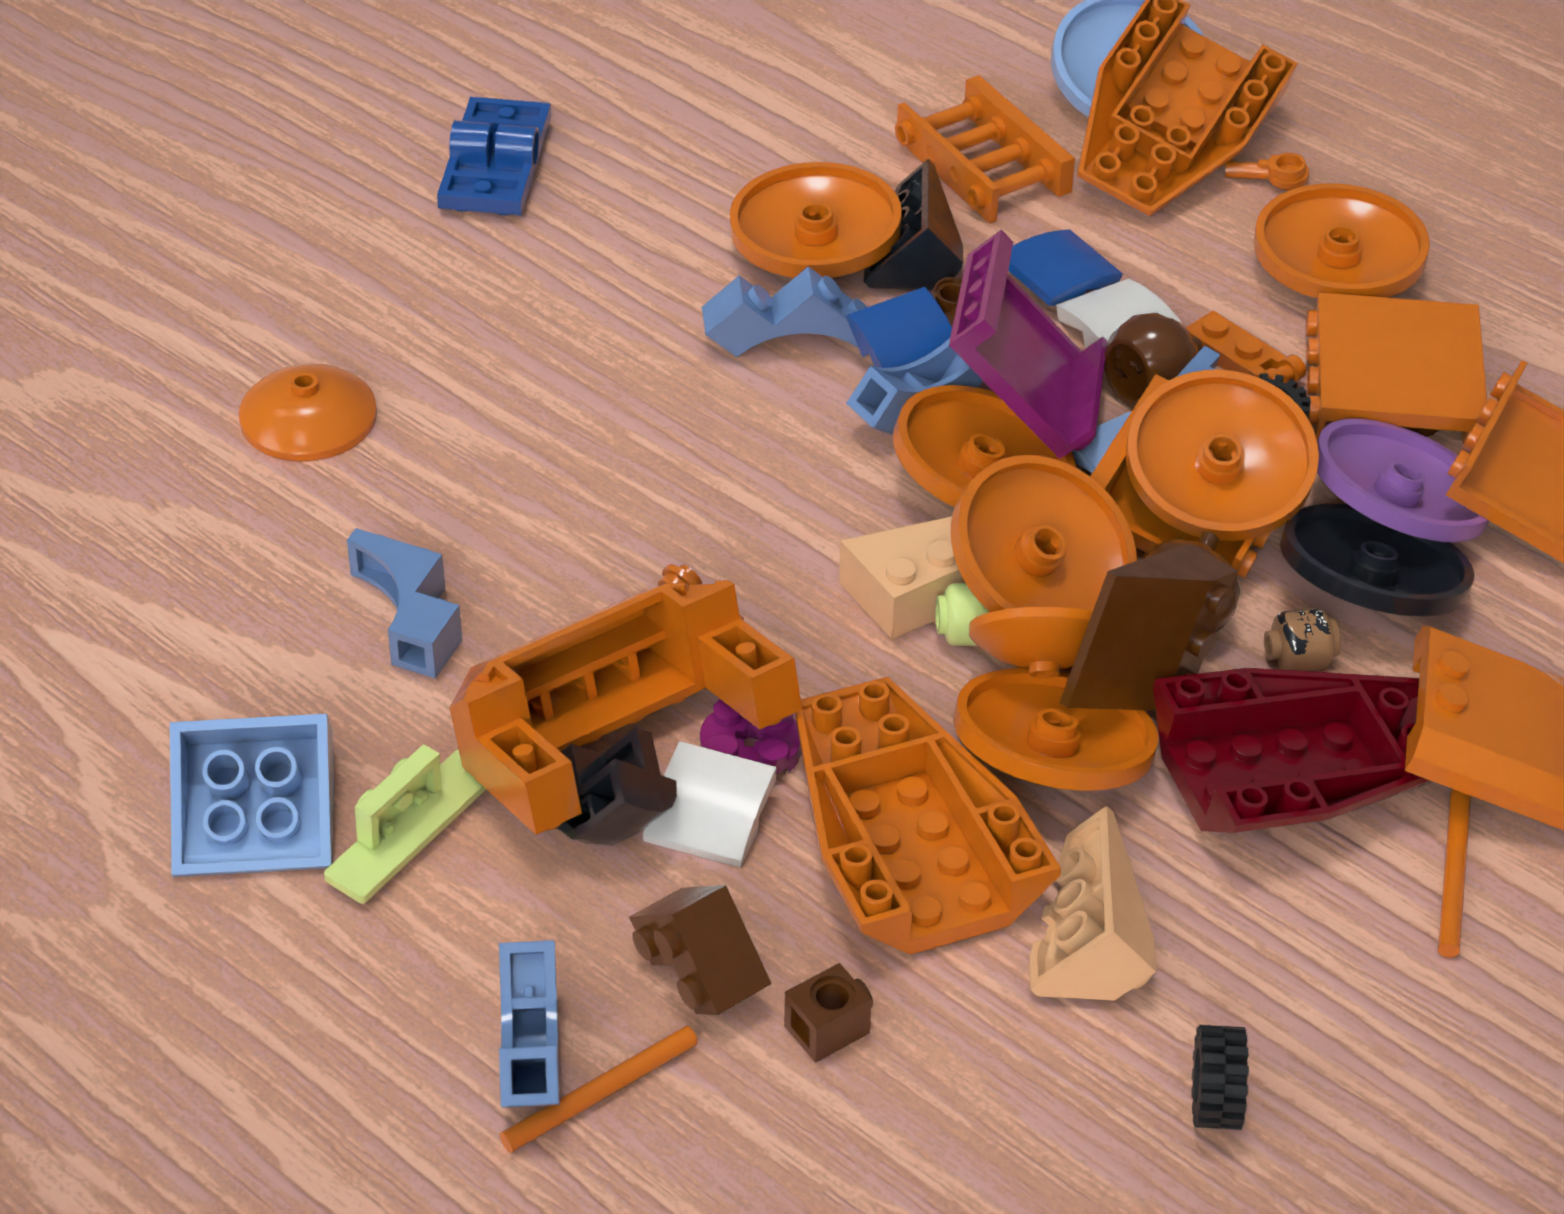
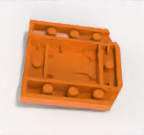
(1488, 726)

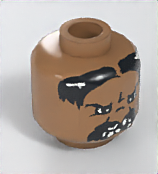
(1303, 640)

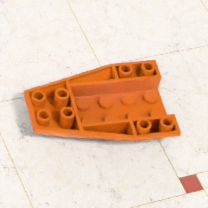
(914, 822)

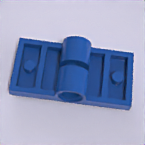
(493, 155)

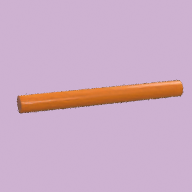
(1454, 874)
(598, 1089)

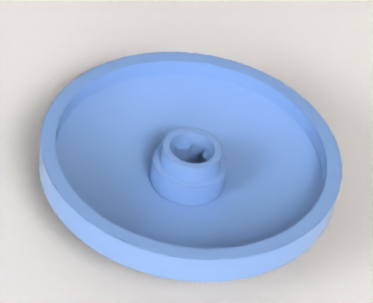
(1084, 43)

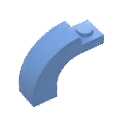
(529, 1025)

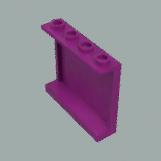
(1025, 352)

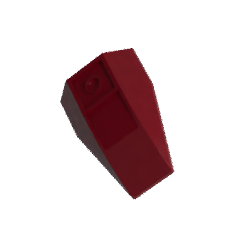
(1284, 744)

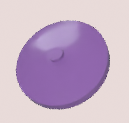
(1395, 479)

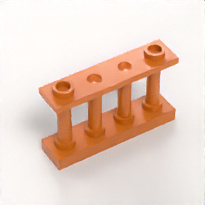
(996, 120)

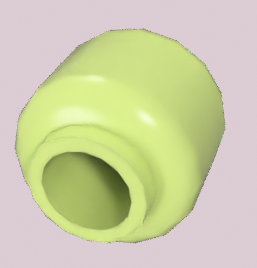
(954, 613)

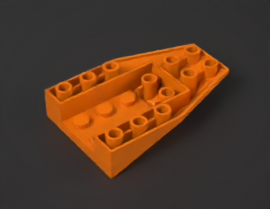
(1173, 107)

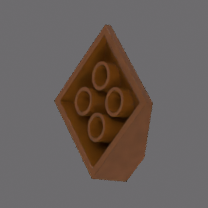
(1149, 625)

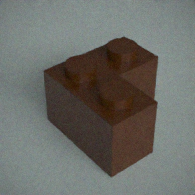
(705, 943)

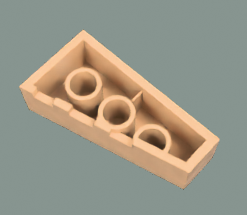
(900, 573)

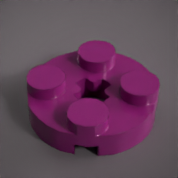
(775, 746)

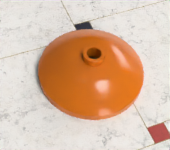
(307, 412)
(1032, 637)

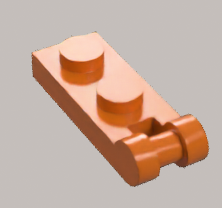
(1243, 351)

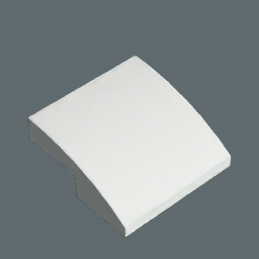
(1108, 308)
(714, 804)

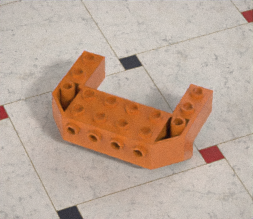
(607, 674)

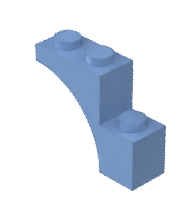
(807, 305)
(886, 390)
(413, 578)

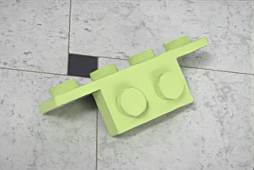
(402, 820)

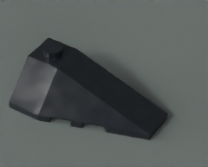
(928, 238)

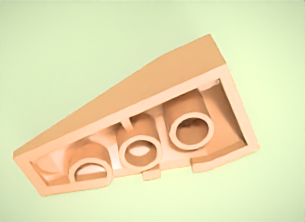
(1098, 925)

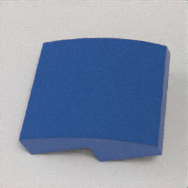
(1060, 266)
(900, 329)

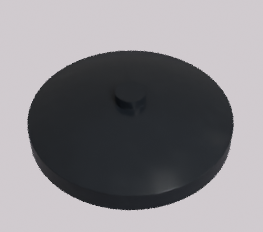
(1374, 563)

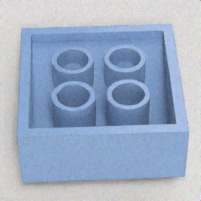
(251, 795)

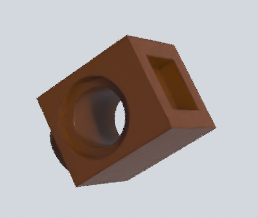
(828, 1012)

